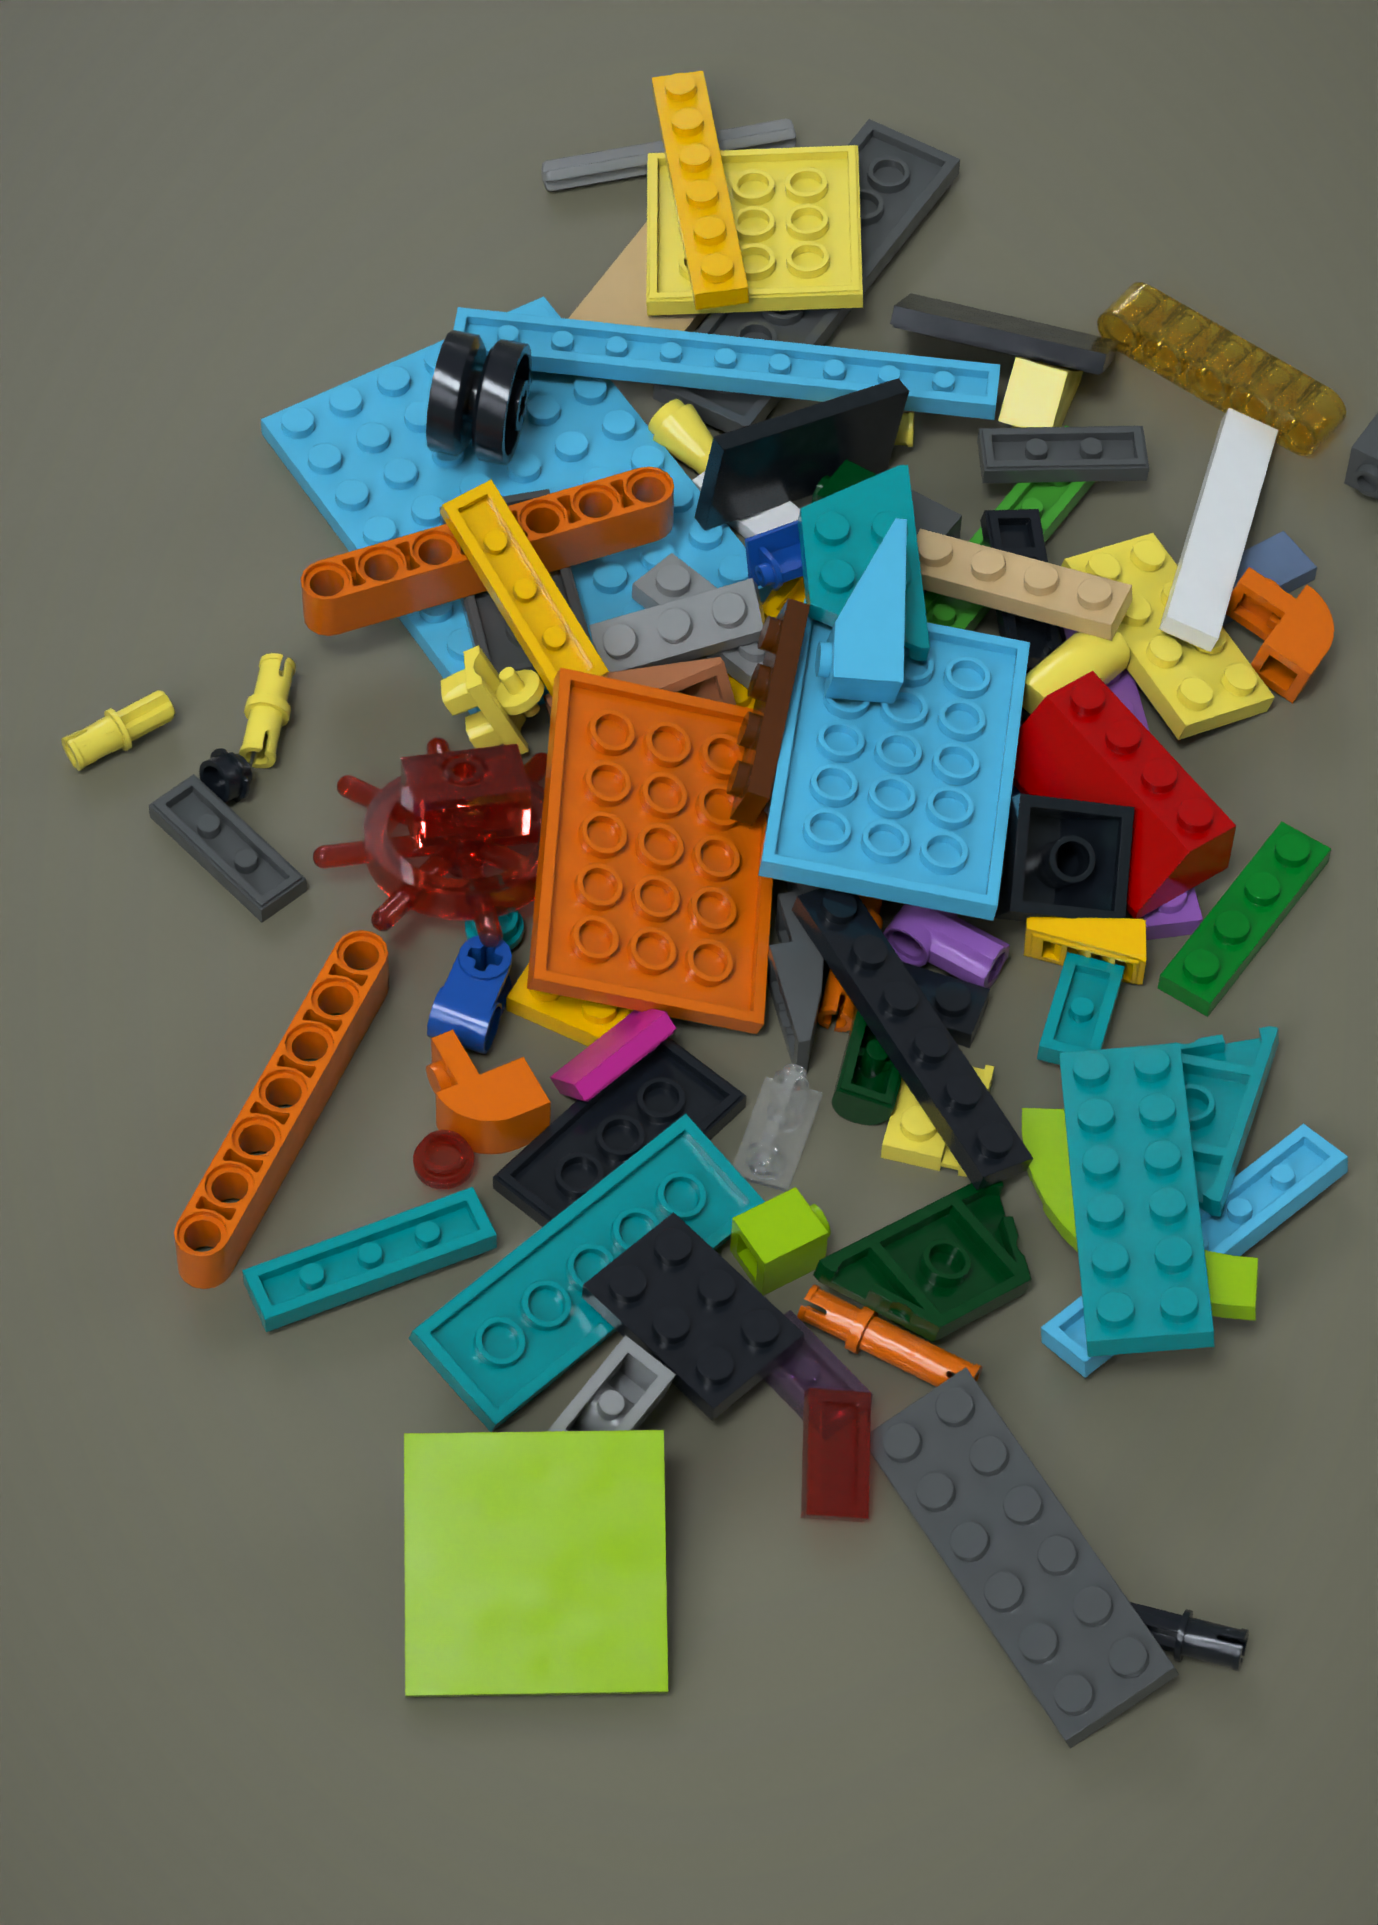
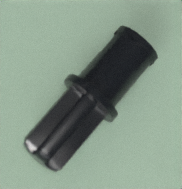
(1195, 1637)

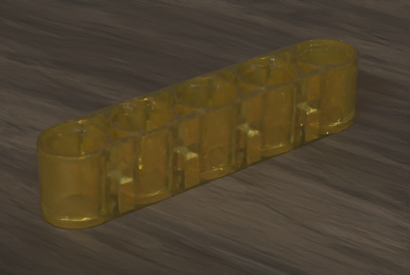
(1221, 367)

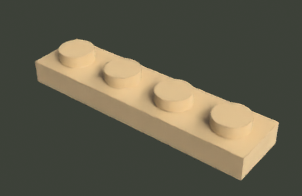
(1022, 585)

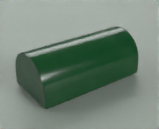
(866, 1078)

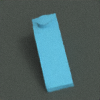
(867, 640)

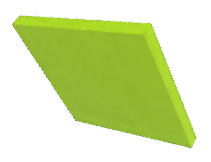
(535, 1563)

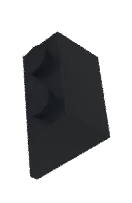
(1065, 859)

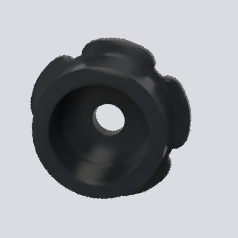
(226, 775)

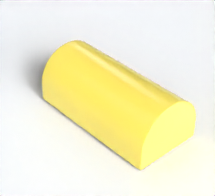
(1073, 660)

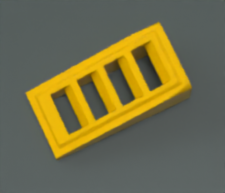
(1106, 939)

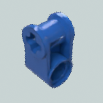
(473, 995)

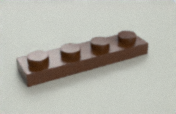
(764, 728)

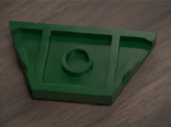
(935, 1264)

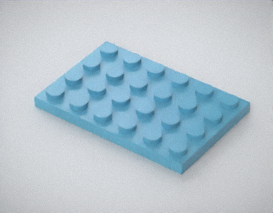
(903, 792)

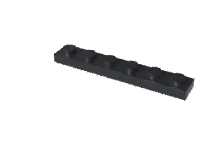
(913, 1036)

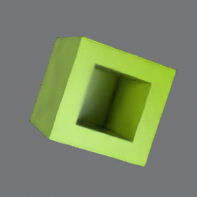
(779, 1240)

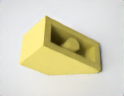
(1038, 394)

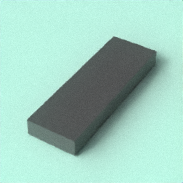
(1062, 454)
(228, 848)

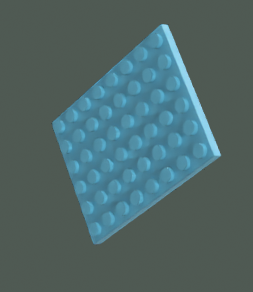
(374, 479)

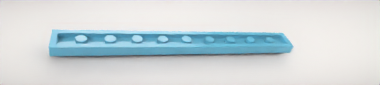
(736, 362)

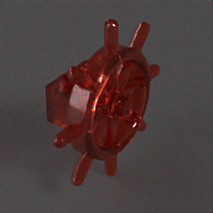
(464, 816)

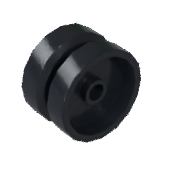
(478, 397)

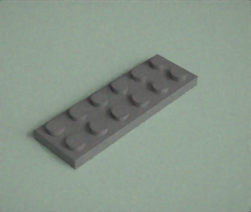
(1020, 1558)

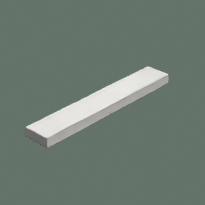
(1218, 530)

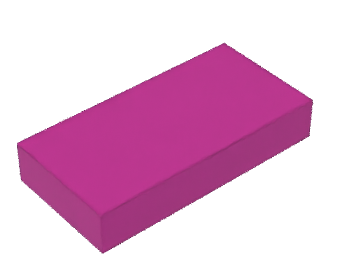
(613, 1054)

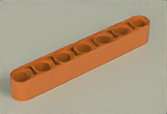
(433, 569)
(282, 1130)

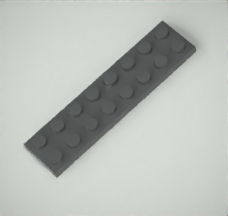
(897, 190)

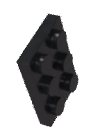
(693, 1315)

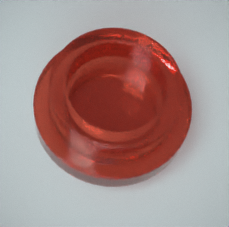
(443, 1160)

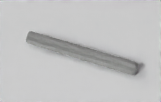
(632, 160)

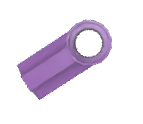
(947, 942)

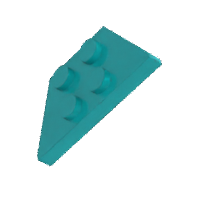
(841, 538)
(1222, 1099)

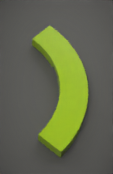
(1230, 1278)

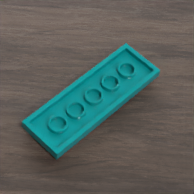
(1135, 1201)
(527, 1313)

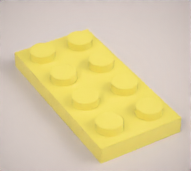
(1183, 682)

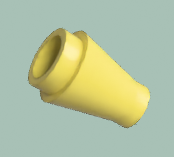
(682, 434)

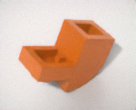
(1293, 631)
(488, 1109)

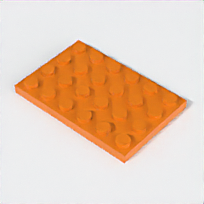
(639, 867)

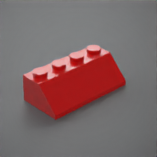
(1095, 750)

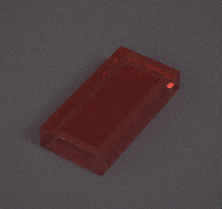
(836, 1455)

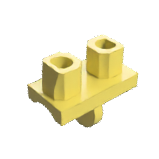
(502, 698)

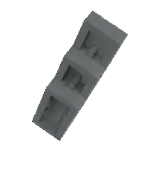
(795, 978)

